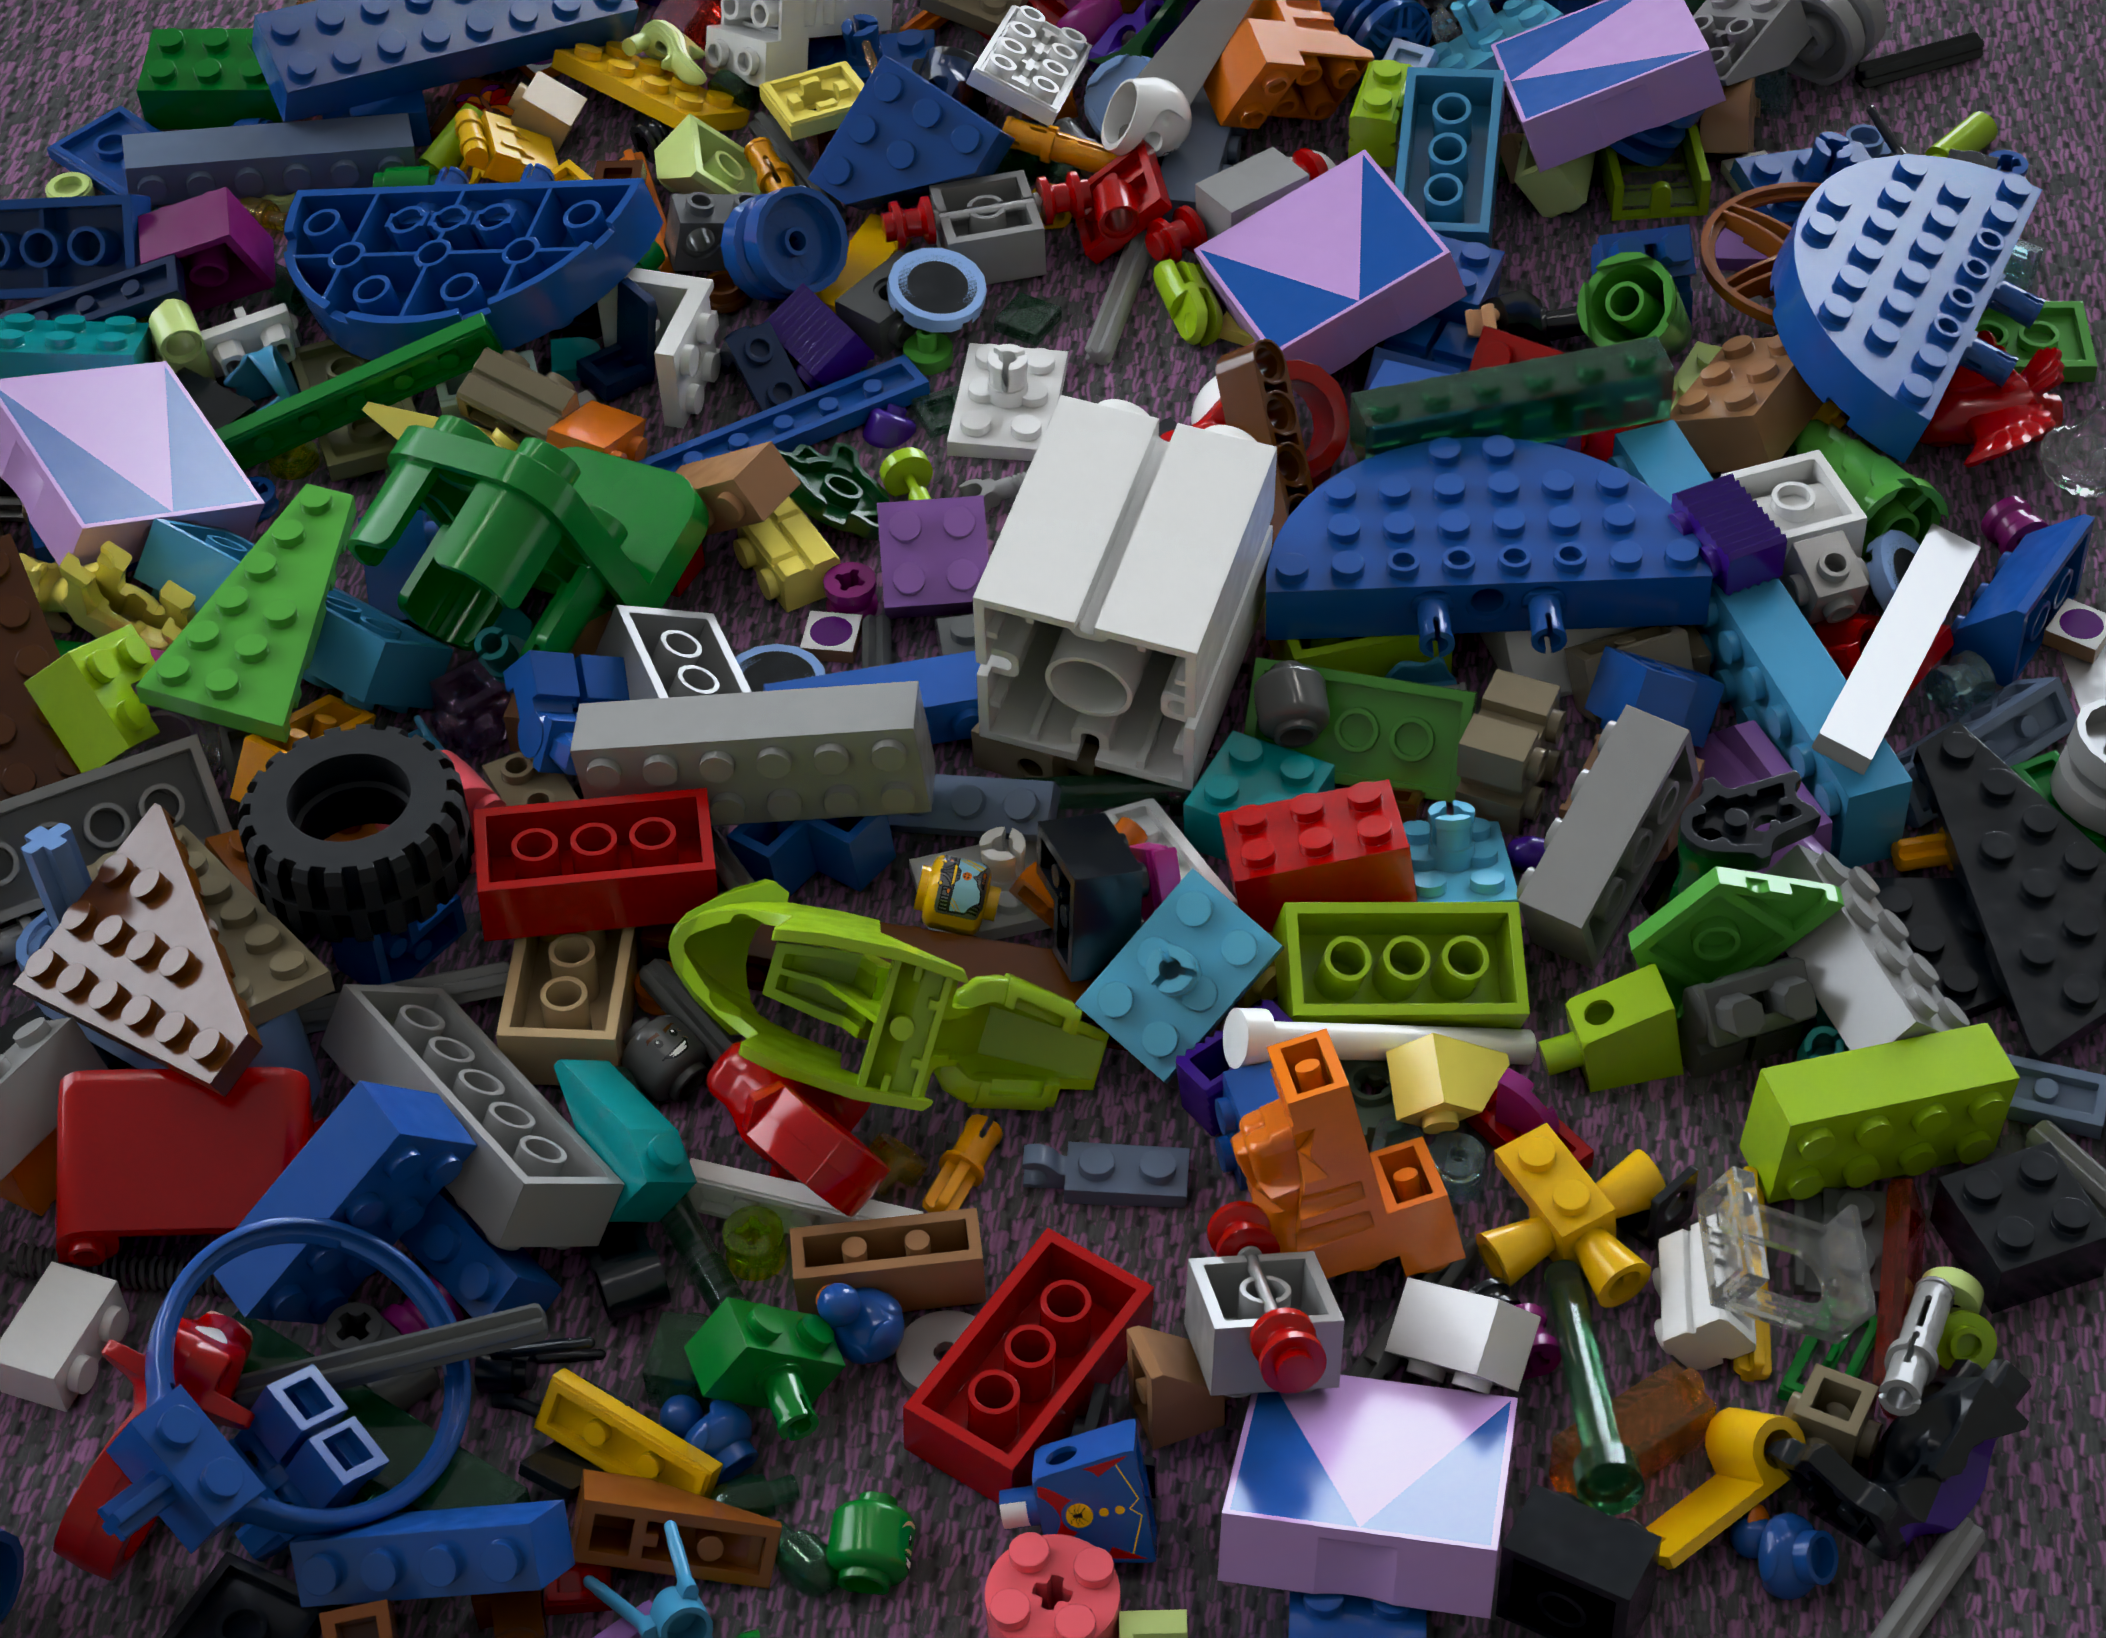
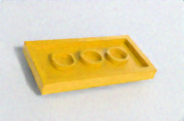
(647, 87)

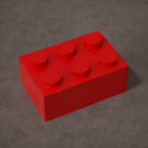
(1318, 850)

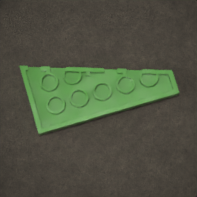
(260, 628)

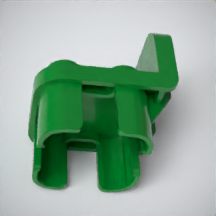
(527, 519)

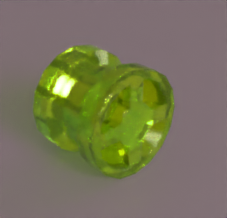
(768, 1249)

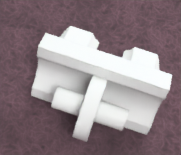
(249, 334)

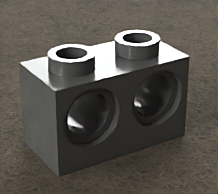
(697, 228)

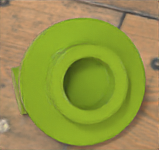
(1967, 1337)

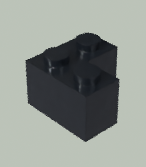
(1093, 889)

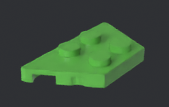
(1729, 925)

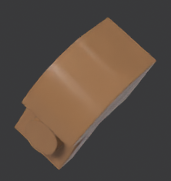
(1730, 124)

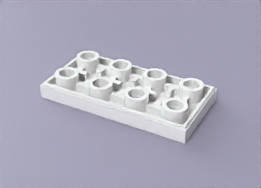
(1031, 64)

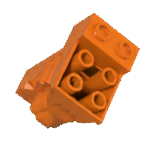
(1284, 64)
(1324, 1187)

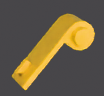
(1742, 1480)

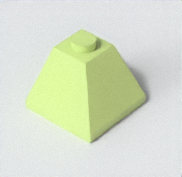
(703, 161)

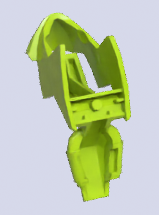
(986, 1042)

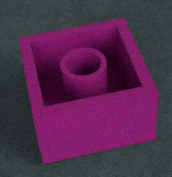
(217, 243)

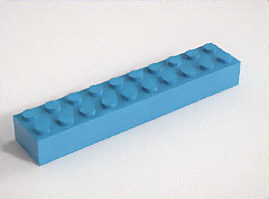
(1779, 672)

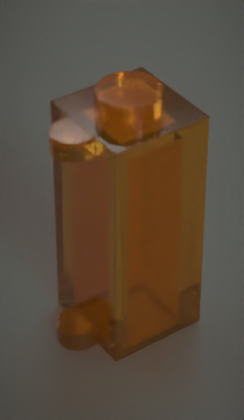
(1655, 1418)

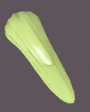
(672, 47)

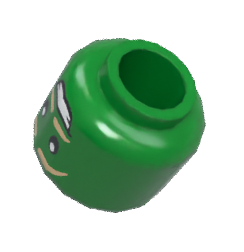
(871, 1543)

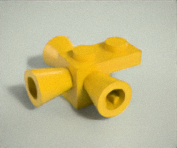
(1571, 1215)

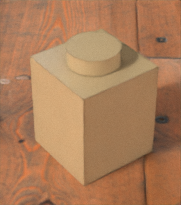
(546, 108)

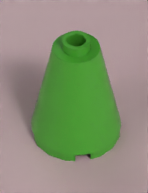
(1631, 301)

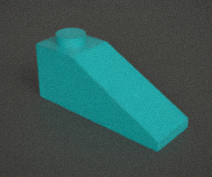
(628, 1138)

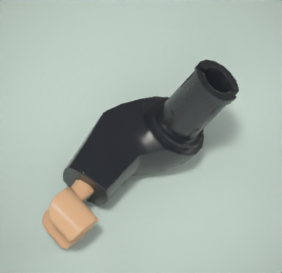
(1525, 317)

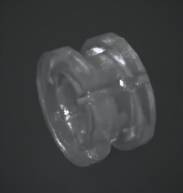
(1443, 25)

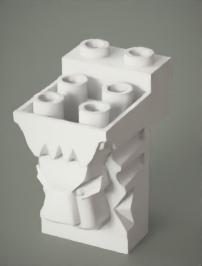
(772, 36)

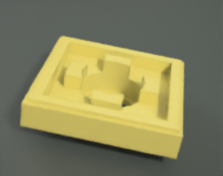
(795, 97)

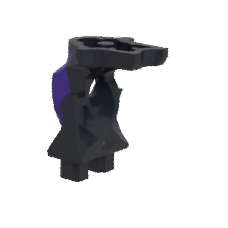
(1925, 1465)

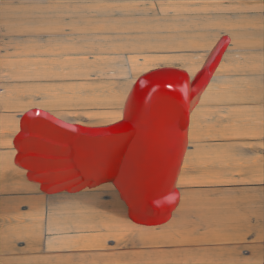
(1996, 417)

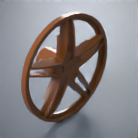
(1759, 233)

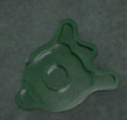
(836, 489)

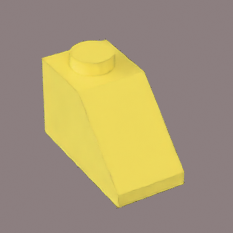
(1442, 1081)

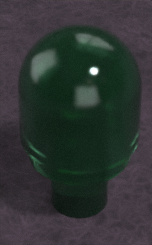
(756, 1494)
(804, 1562)

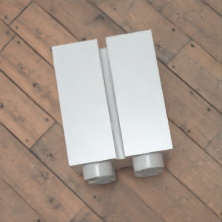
(1124, 590)

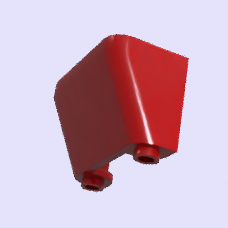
(168, 1154)

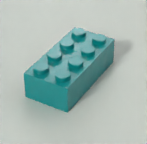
(70, 344)

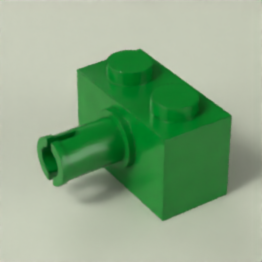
(766, 1361)

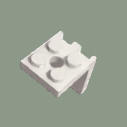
(684, 338)

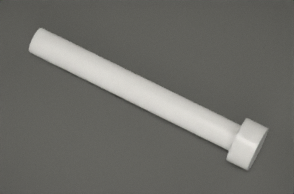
(1252, 1030)

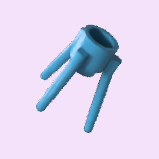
(675, 1610)

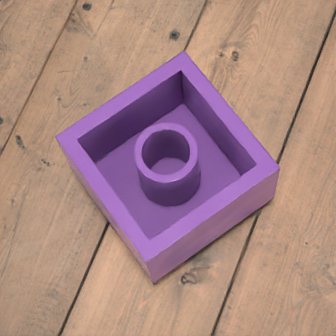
(932, 555)

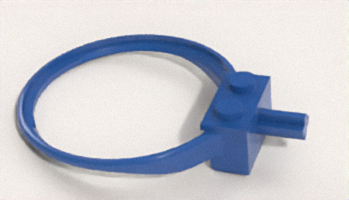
(186, 1465)

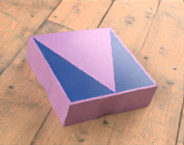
(1606, 75)
(1332, 267)
(111, 453)
(1371, 1494)

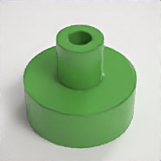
(929, 351)

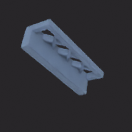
(2010, 723)

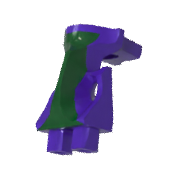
(1150, 30)

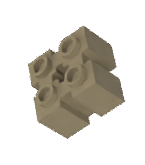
(1511, 750)

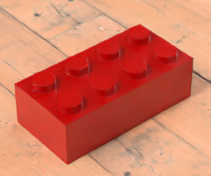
(593, 863)
(1026, 1365)

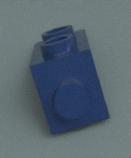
(631, 359)
(761, 365)

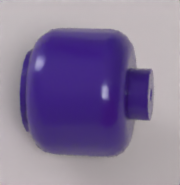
(888, 427)

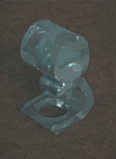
(1460, 1177)

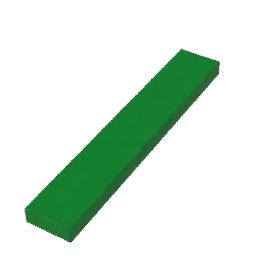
(344, 396)

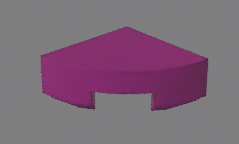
(1520, 1107)

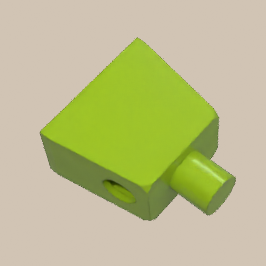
(1618, 1033)

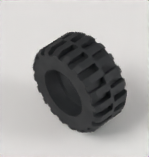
(365, 882)

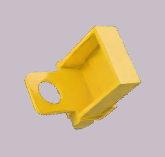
(499, 148)

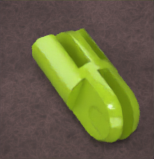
(1189, 301)

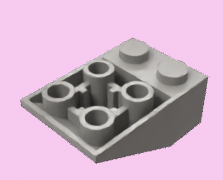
(1752, 35)

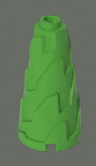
(1879, 486)

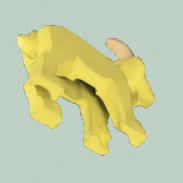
(104, 602)

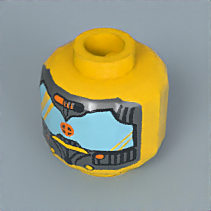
(956, 895)

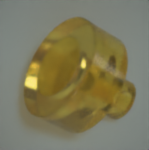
(904, 1162)

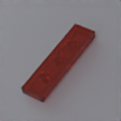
(1900, 1268)

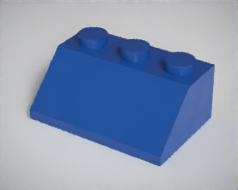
(2023, 597)

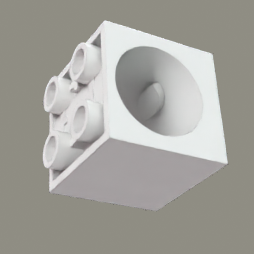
(1804, 499)

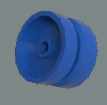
(784, 241)

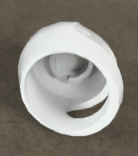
(1154, 113)

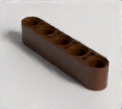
(1261, 402)

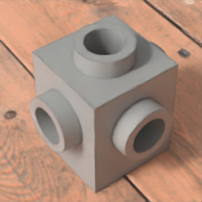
(1825, 578)

